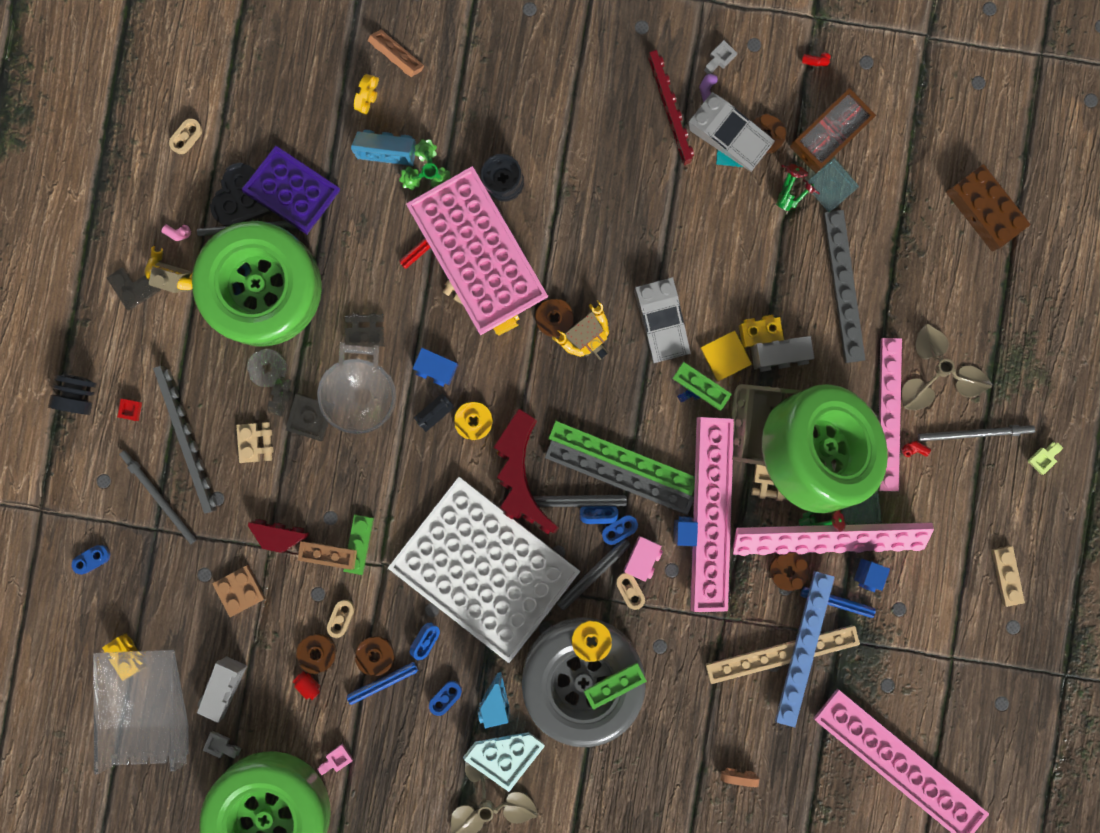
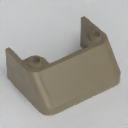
(750, 412)

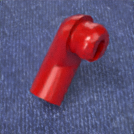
(812, 60)
(914, 447)

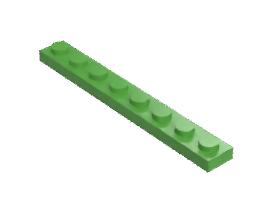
(623, 458)

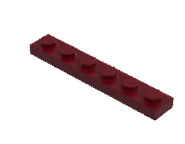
(668, 99)

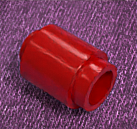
(306, 686)

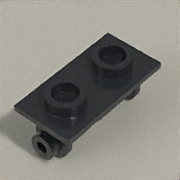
(434, 412)

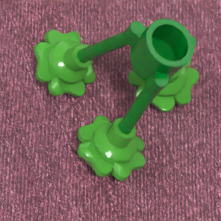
(411, 178)

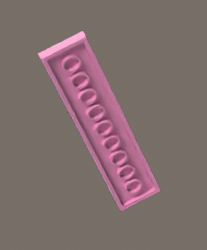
(713, 514)
(828, 538)
(900, 765)

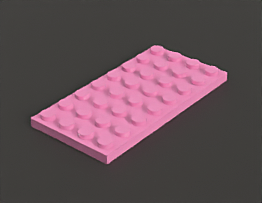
(477, 250)

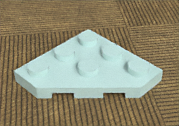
(504, 757)

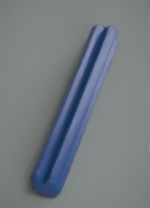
(845, 604)
(382, 683)

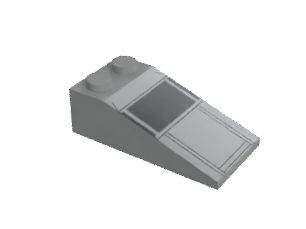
(730, 132)
(662, 320)

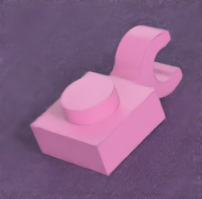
(337, 759)

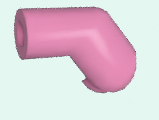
(178, 234)

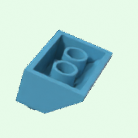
(384, 147)
(495, 705)

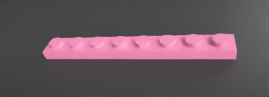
(890, 407)

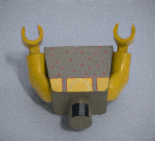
(167, 276)
(587, 335)

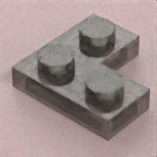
(131, 292)

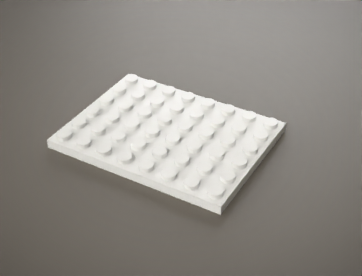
(484, 569)

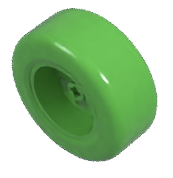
(218, 270)
(846, 433)
(260, 773)

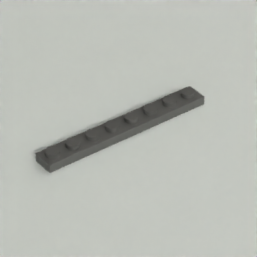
(844, 286)
(183, 433)
(619, 477)

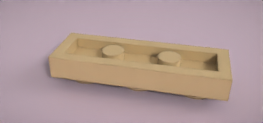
(1008, 576)

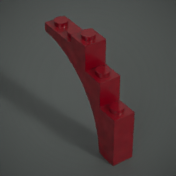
(520, 500)

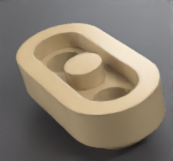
(184, 135)
(630, 590)
(341, 618)

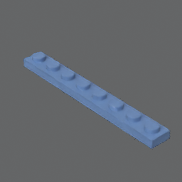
(804, 649)

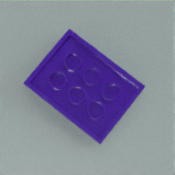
(291, 190)

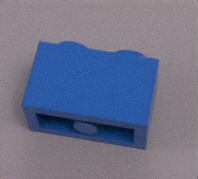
(435, 367)
(685, 531)
(871, 575)

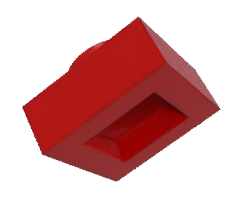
(129, 409)

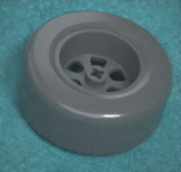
(546, 702)

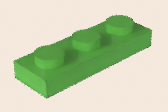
(701, 386)
(359, 541)
(615, 685)

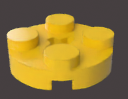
(367, 93)
(484, 421)
(603, 641)

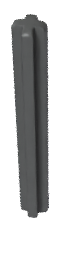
(586, 500)
(593, 574)

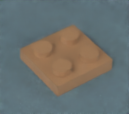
(239, 591)

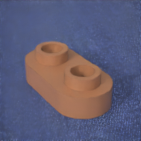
(744, 779)

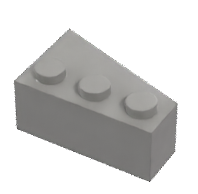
(782, 353)
(221, 688)

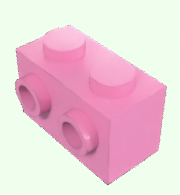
(642, 559)

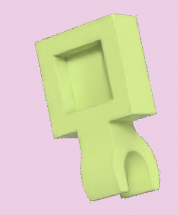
(1044, 459)

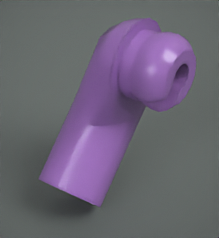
(706, 84)

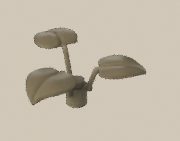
(931, 344)
(517, 809)

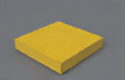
(726, 356)

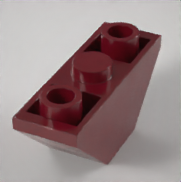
(276, 536)

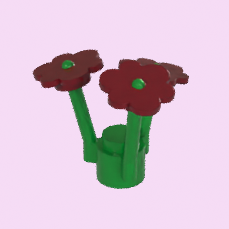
(786, 199)
(837, 520)

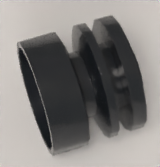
(497, 168)
(72, 394)

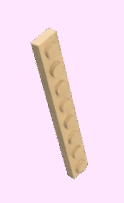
(778, 655)

